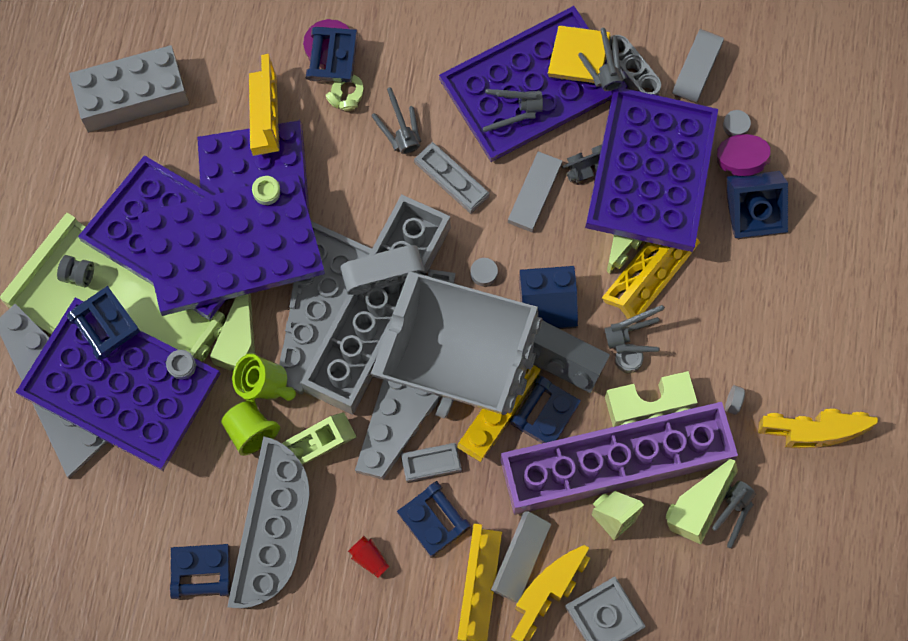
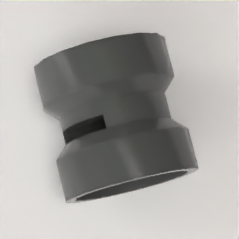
(76, 271)

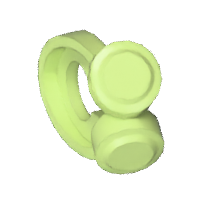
(352, 100)

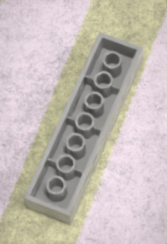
(350, 348)

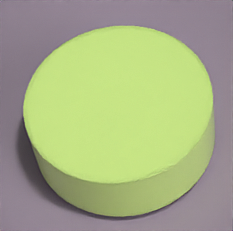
(266, 190)

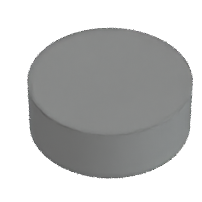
(736, 123)
(484, 272)
(629, 361)
(181, 364)
(735, 400)
(444, 407)

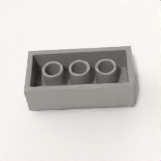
(128, 88)

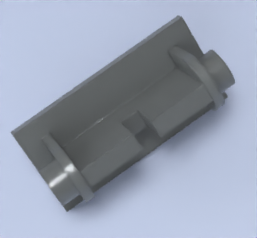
(580, 166)

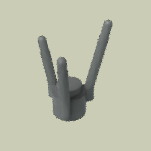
(610, 74)
(528, 101)
(406, 139)
(618, 333)
(738, 498)

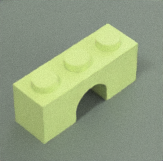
(627, 407)

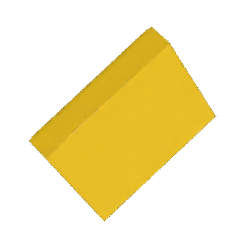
(568, 44)

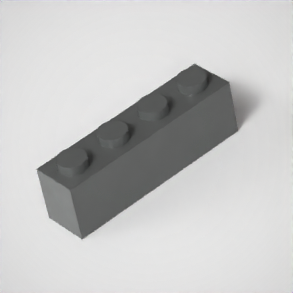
(568, 357)

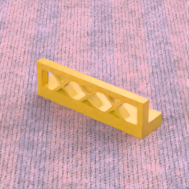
(263, 109)
(650, 282)
(478, 584)

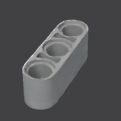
(633, 60)
(698, 65)
(381, 269)

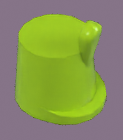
(261, 379)
(248, 427)

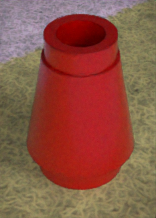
(368, 556)

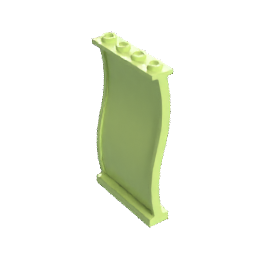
(47, 298)

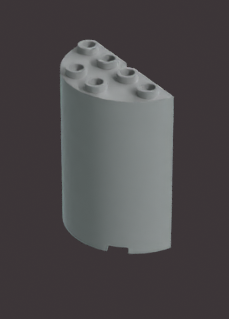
(459, 343)

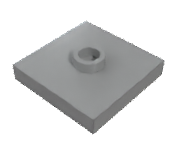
(605, 613)

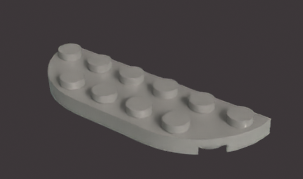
(271, 526)

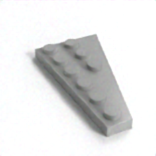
(316, 303)
(24, 343)
(392, 425)

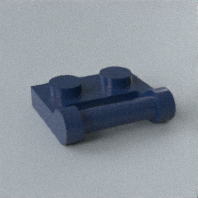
(340, 54)
(110, 316)
(553, 416)
(427, 526)
(200, 561)

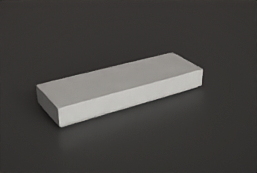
(451, 177)
(535, 191)
(521, 557)

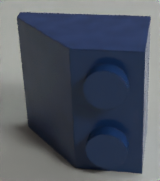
(758, 204)
(553, 293)

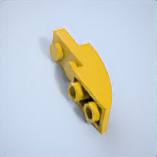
(490, 425)
(827, 430)
(552, 582)

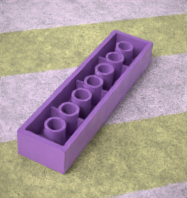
(618, 458)

